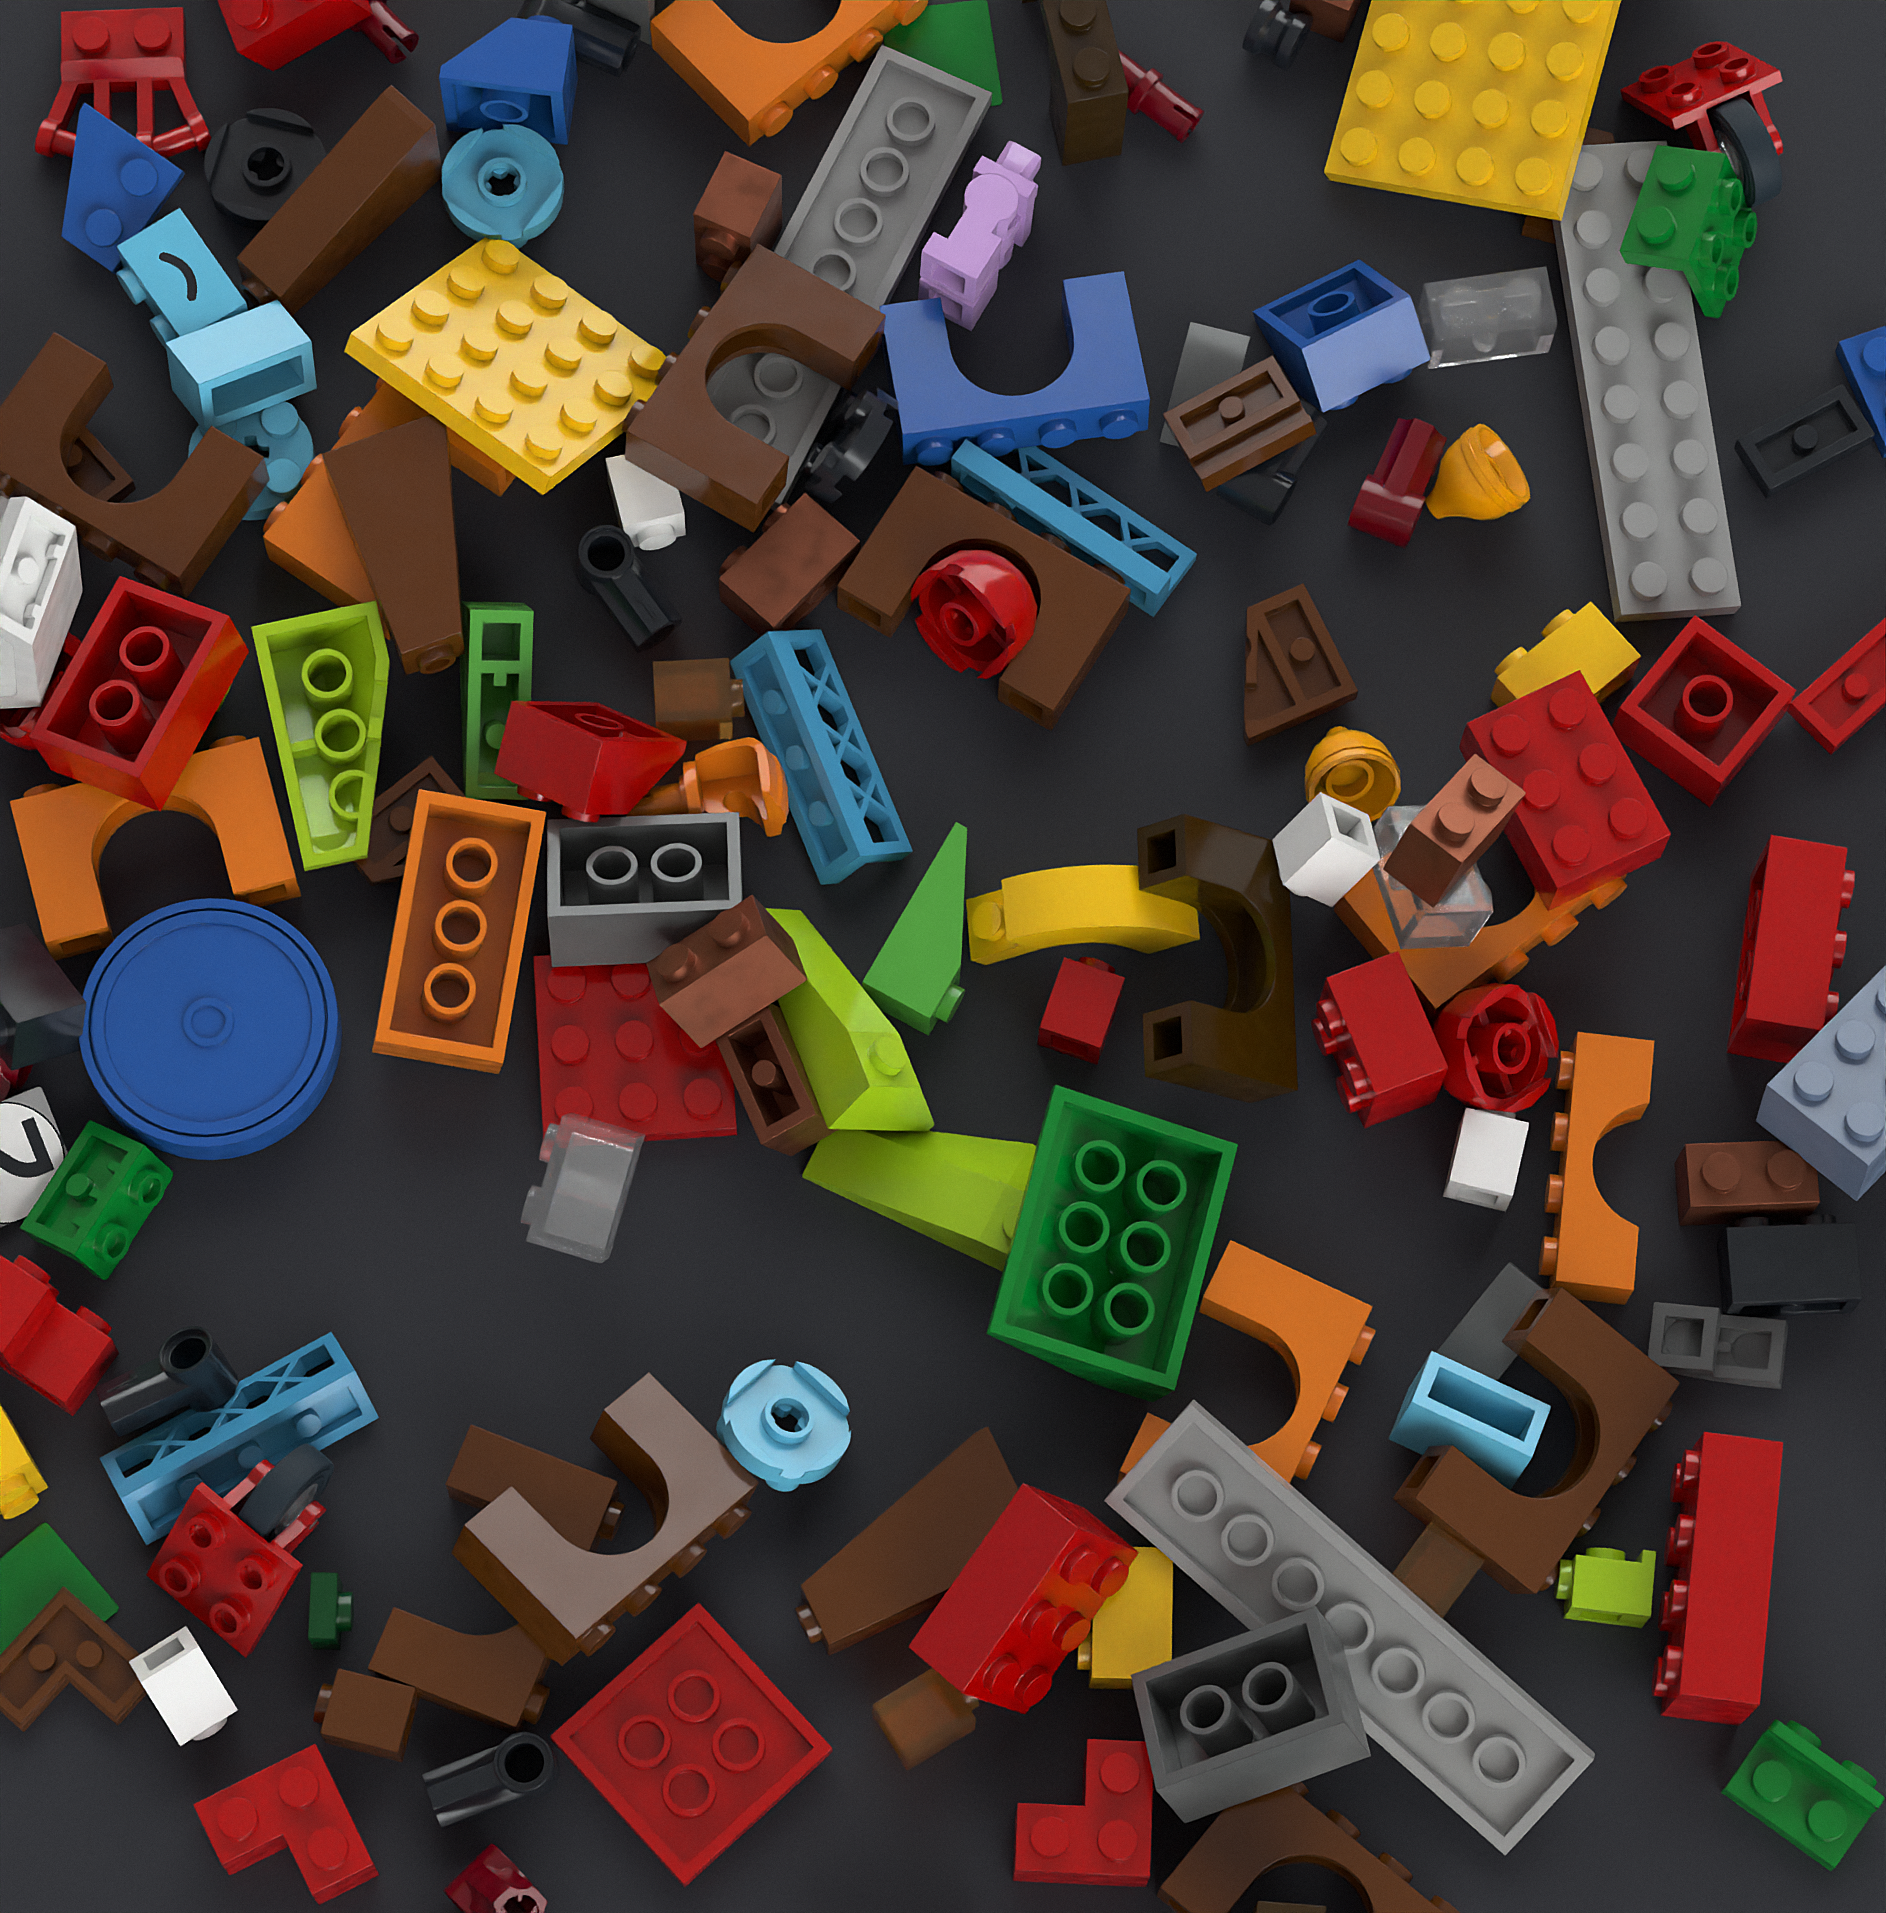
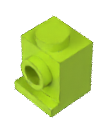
(1607, 1587)

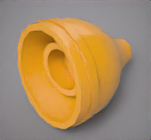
(1478, 478)
(1353, 771)

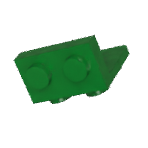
(1692, 222)

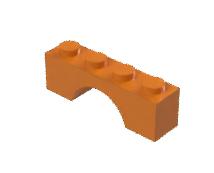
(1591, 1244)

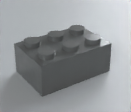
(637, 883)
(1250, 1715)

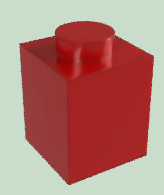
(1081, 1008)

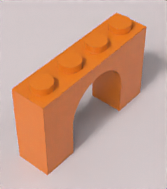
(762, 82)
(310, 531)
(69, 827)
(1494, 952)
(1306, 1325)

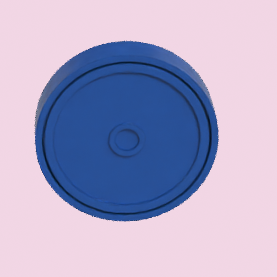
(210, 1029)

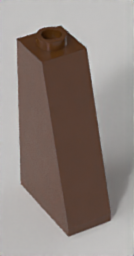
(343, 204)
(403, 526)
(910, 1550)

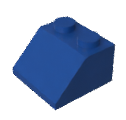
(514, 76)
(1344, 335)

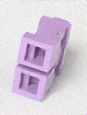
(993, 219)

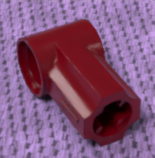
(1393, 495)
(494, 1886)

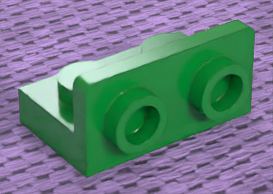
(98, 1199)
(1804, 1792)

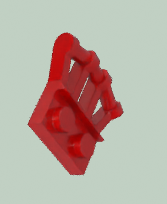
(124, 53)

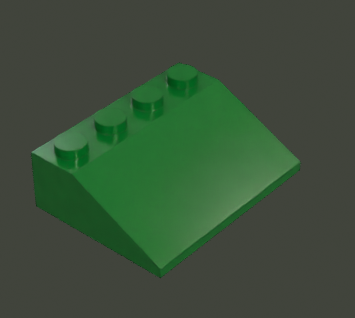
(1112, 1244)

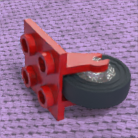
(1722, 110)
(241, 1567)

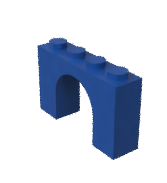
(1094, 397)

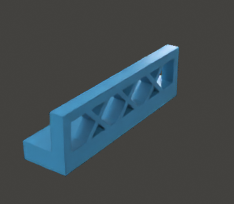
(1040, 512)
(820, 796)
(297, 1413)

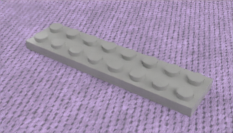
(857, 233)
(1642, 403)
(1413, 1675)

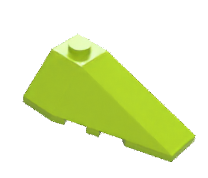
(327, 712)
(847, 1042)
(932, 1181)

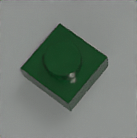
(329, 1611)

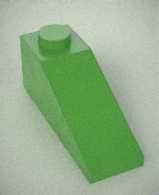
(491, 676)
(921, 960)

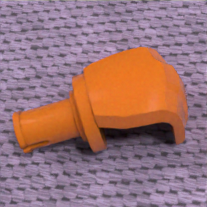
(726, 779)

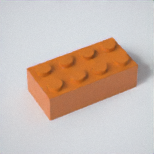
(459, 932)

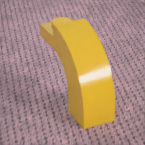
(1075, 908)

